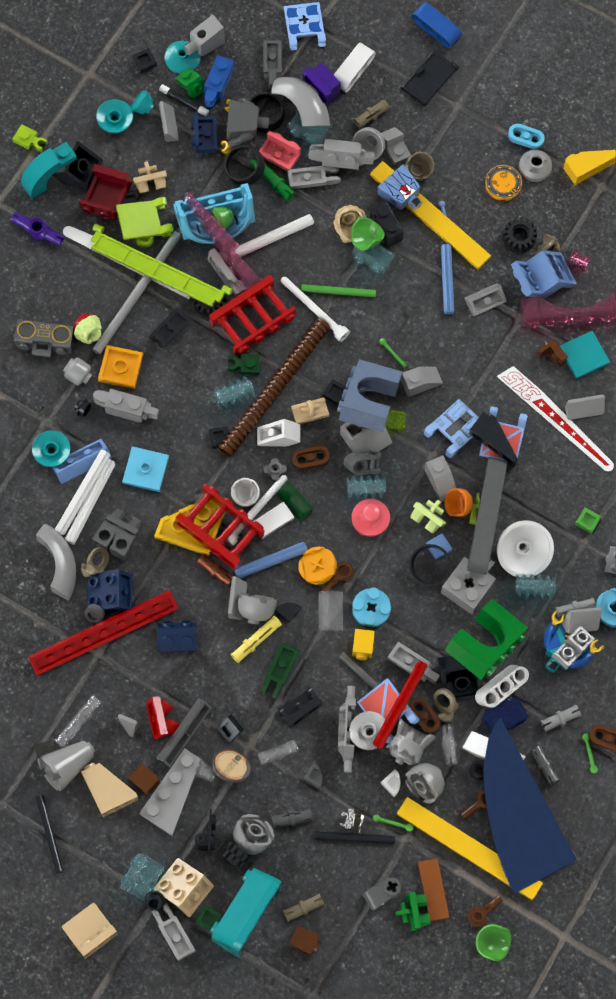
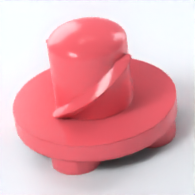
(370, 517)

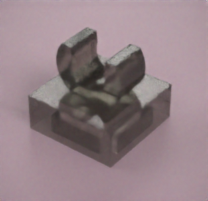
(353, 821)

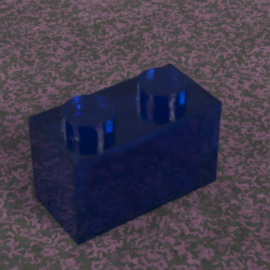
(510, 712)

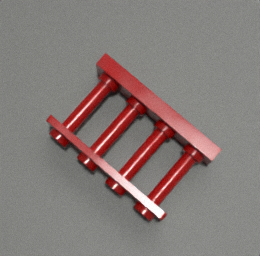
(251, 297)
(216, 545)

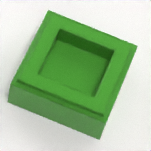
(588, 520)

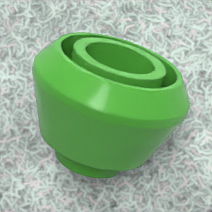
(223, 216)

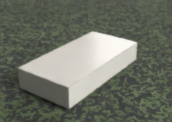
(275, 519)

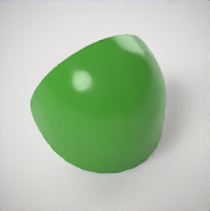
(366, 234)
(493, 942)

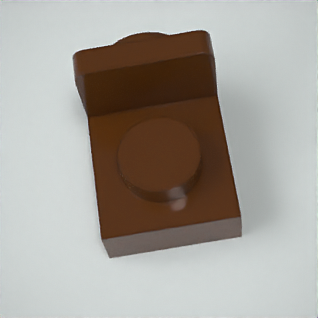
(555, 352)

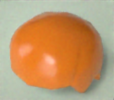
(458, 502)

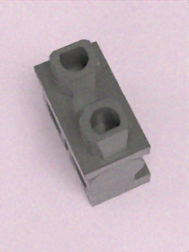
(117, 533)

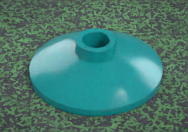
(180, 63)
(112, 109)
(51, 440)

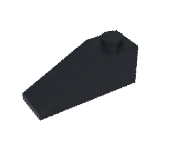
(491, 435)

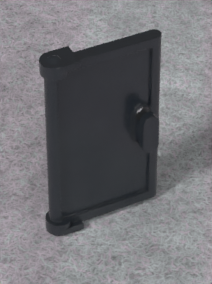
(434, 73)

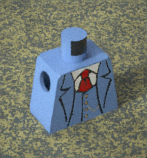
(400, 189)

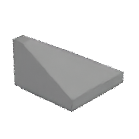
(128, 724)

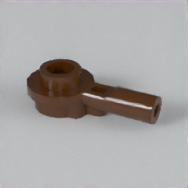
(343, 573)
(481, 803)
(478, 916)

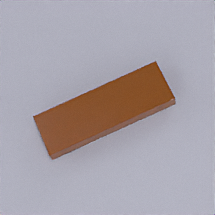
(433, 889)

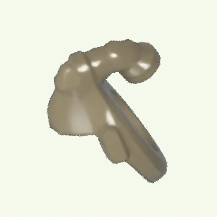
(548, 241)
(89, 569)
(447, 713)

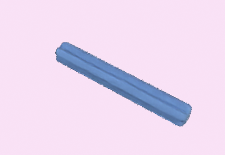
(447, 279)
(271, 560)

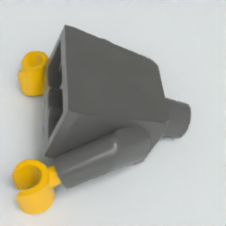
(242, 123)

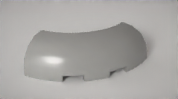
(306, 99)
(65, 566)

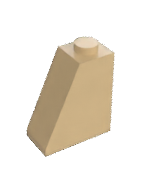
(107, 789)

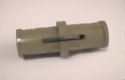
(371, 113)
(303, 907)

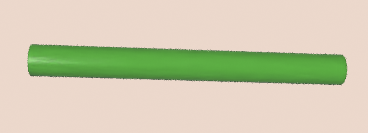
(338, 290)

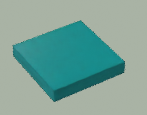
(585, 355)

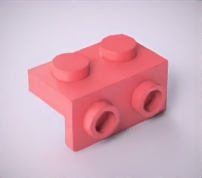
(280, 151)

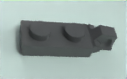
(272, 60)

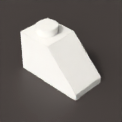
(278, 433)

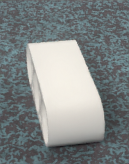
(354, 66)
(510, 683)

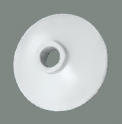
(361, 724)

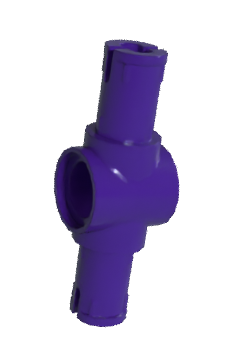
(45, 233)

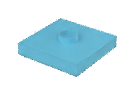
(145, 469)

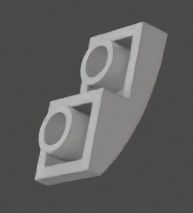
(573, 647)

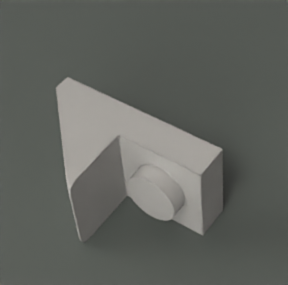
(395, 146)

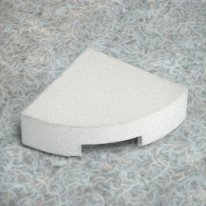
(392, 783)

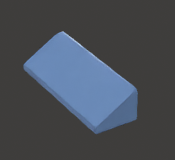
(79, 461)

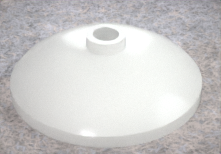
(535, 554)

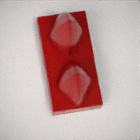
(156, 711)

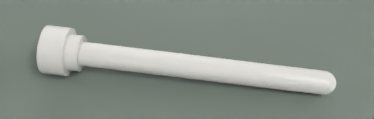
(340, 332)
(232, 540)

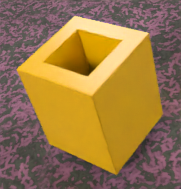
(363, 644)

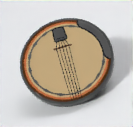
(231, 766)

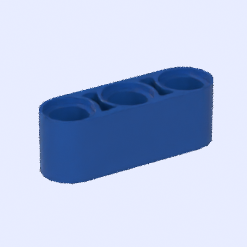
(436, 25)

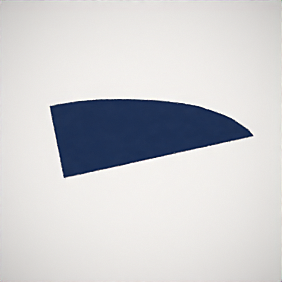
(519, 817)

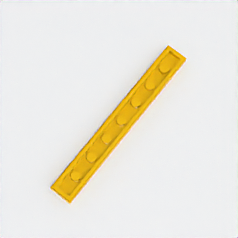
(440, 224)
(459, 842)

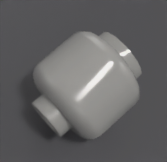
(77, 371)

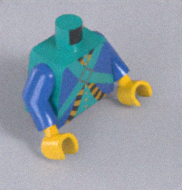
(555, 636)

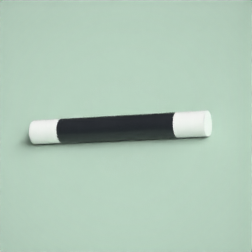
(180, 98)

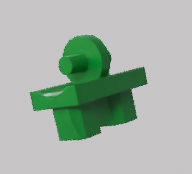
(413, 902)

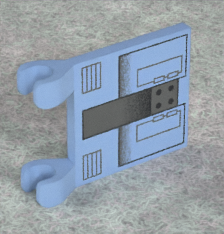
(454, 425)

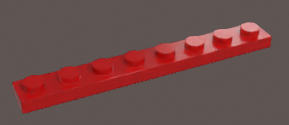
(103, 632)

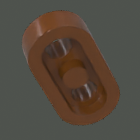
(310, 457)
(427, 714)
(608, 737)

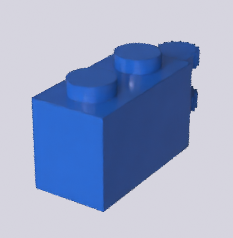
(218, 81)

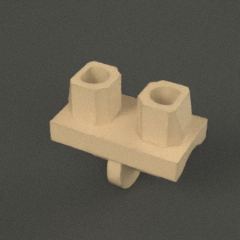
(158, 177)
(310, 411)

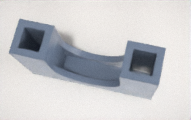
(356, 408)

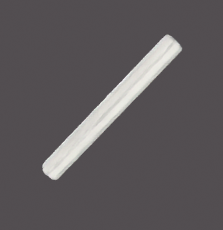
(275, 235)
(82, 492)
(89, 503)

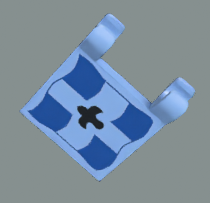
(304, 21)

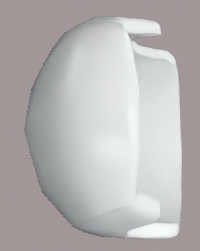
(245, 492)

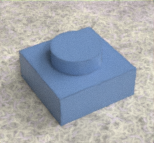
(441, 541)

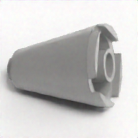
(66, 763)

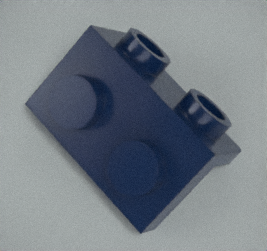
(205, 133)
(177, 636)

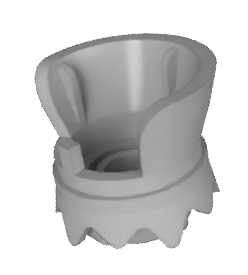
(408, 744)

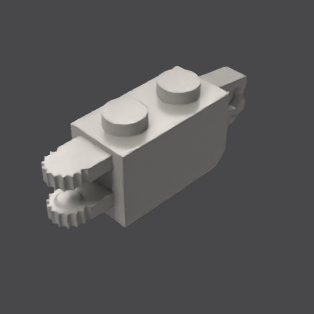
(340, 154)
(125, 405)

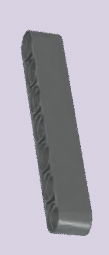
(487, 516)

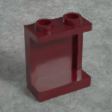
(105, 192)

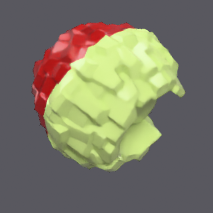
(87, 328)

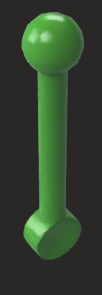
(382, 341)
(593, 769)
(409, 827)

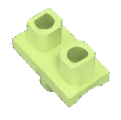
(421, 511)

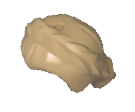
(345, 219)

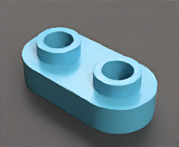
(526, 134)

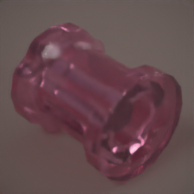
(579, 260)

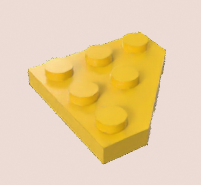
(173, 534)

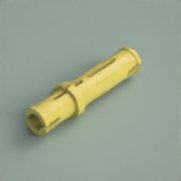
(257, 638)

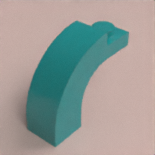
(44, 166)

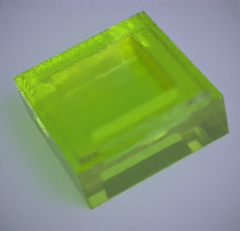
(396, 420)

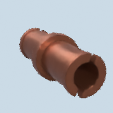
(215, 570)

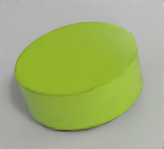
(145, 242)

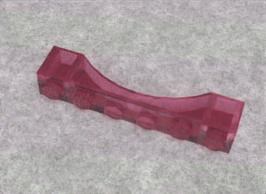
(540, 312)

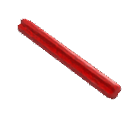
(399, 704)

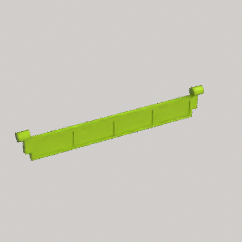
(156, 269)

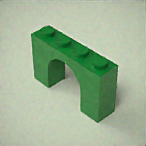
(482, 658)

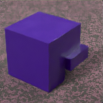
(324, 82)

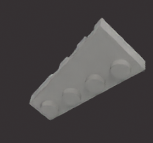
(170, 796)

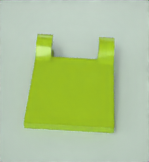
(142, 219)

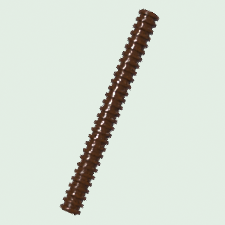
(274, 387)

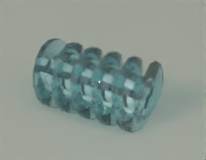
(233, 392)
(366, 486)
(534, 586)

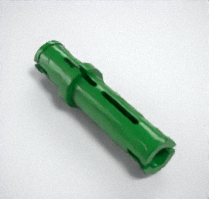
(277, 183)

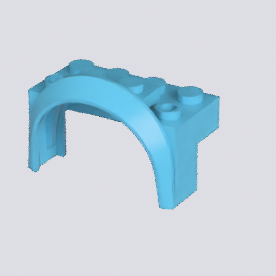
(237, 199)

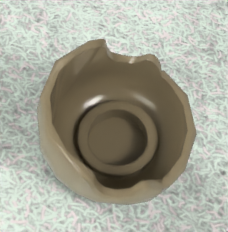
(420, 165)

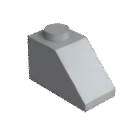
(420, 380)
(440, 476)

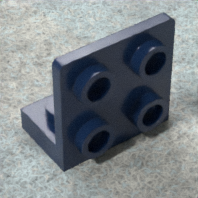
(110, 590)

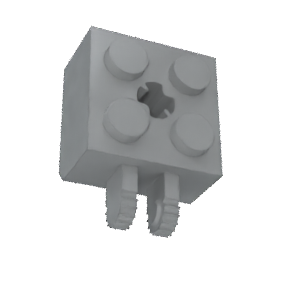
(469, 597)

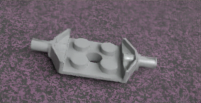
(344, 736)

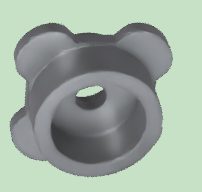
(275, 464)

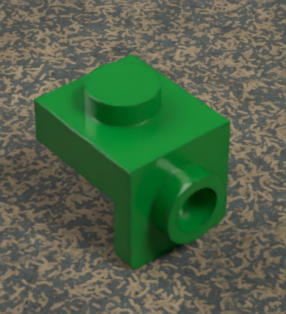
(191, 82)

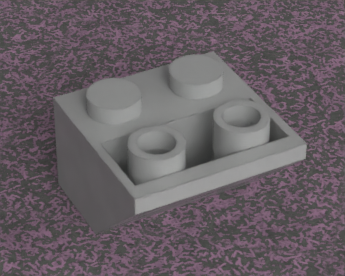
(364, 439)

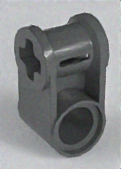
(366, 462)
(379, 895)

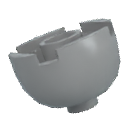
(256, 607)
(425, 781)
(252, 834)

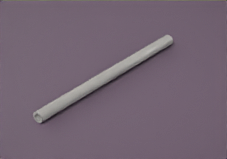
(134, 296)

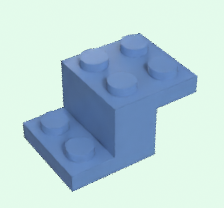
(543, 274)

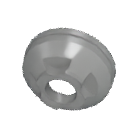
(362, 138)
(532, 172)

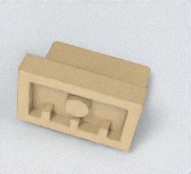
(184, 887)
(89, 930)

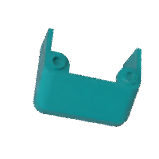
(245, 911)

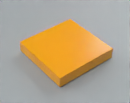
(120, 367)

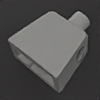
(206, 37)

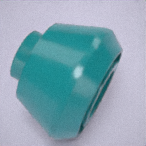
(142, 103)

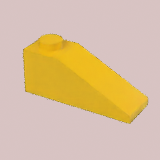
(586, 164)

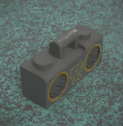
(44, 335)

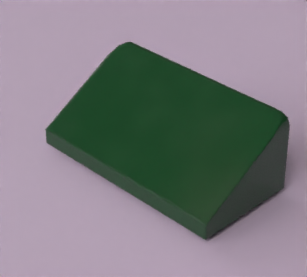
(295, 501)

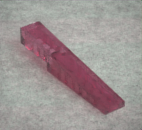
(223, 241)

